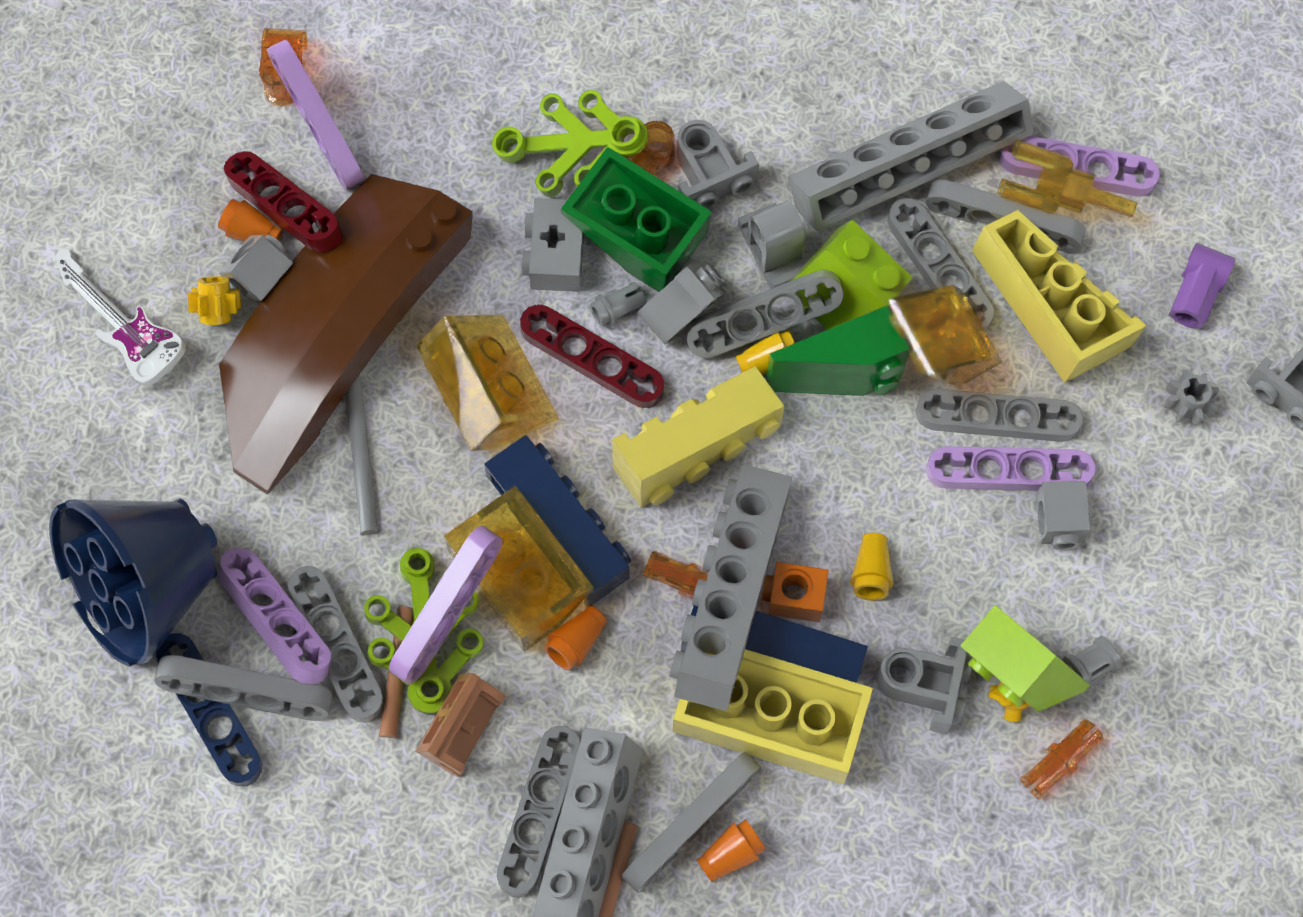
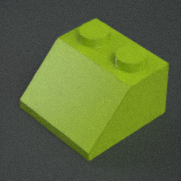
(865, 270)
(1020, 663)

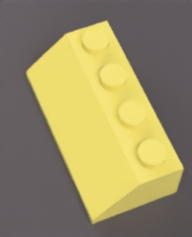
(784, 717)

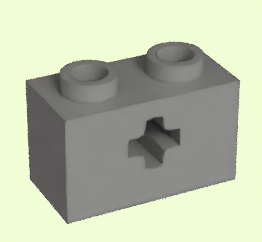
(552, 267)

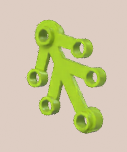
(575, 143)
(399, 628)

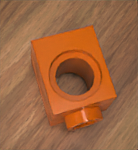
(810, 579)

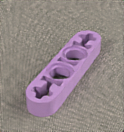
(315, 114)
(1085, 155)
(1009, 462)
(445, 605)
(280, 612)

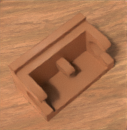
(460, 723)

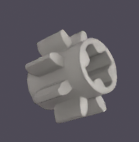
(1187, 406)

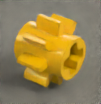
(214, 300)

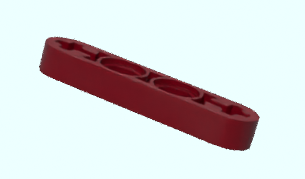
(287, 197)
(595, 351)

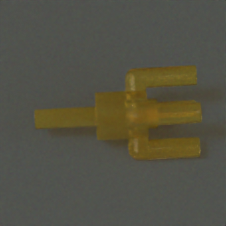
(1059, 185)

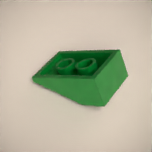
(637, 219)
(843, 360)

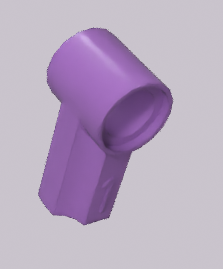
(1202, 281)

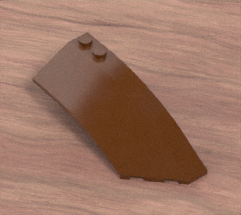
(331, 319)

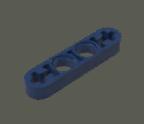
(205, 712)

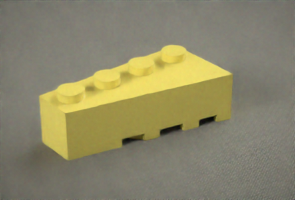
(1053, 298)
(696, 437)

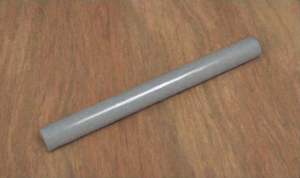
(361, 459)

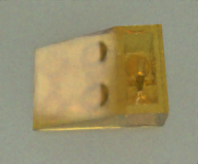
(944, 335)

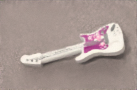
(146, 348)

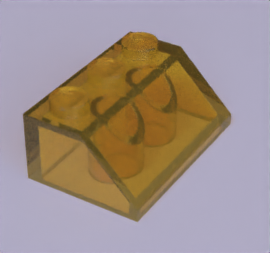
(485, 380)
(533, 578)

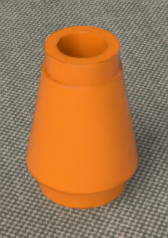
(242, 220)
(575, 638)
(731, 851)

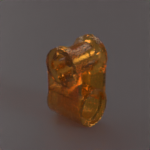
(273, 86)

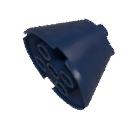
(132, 568)

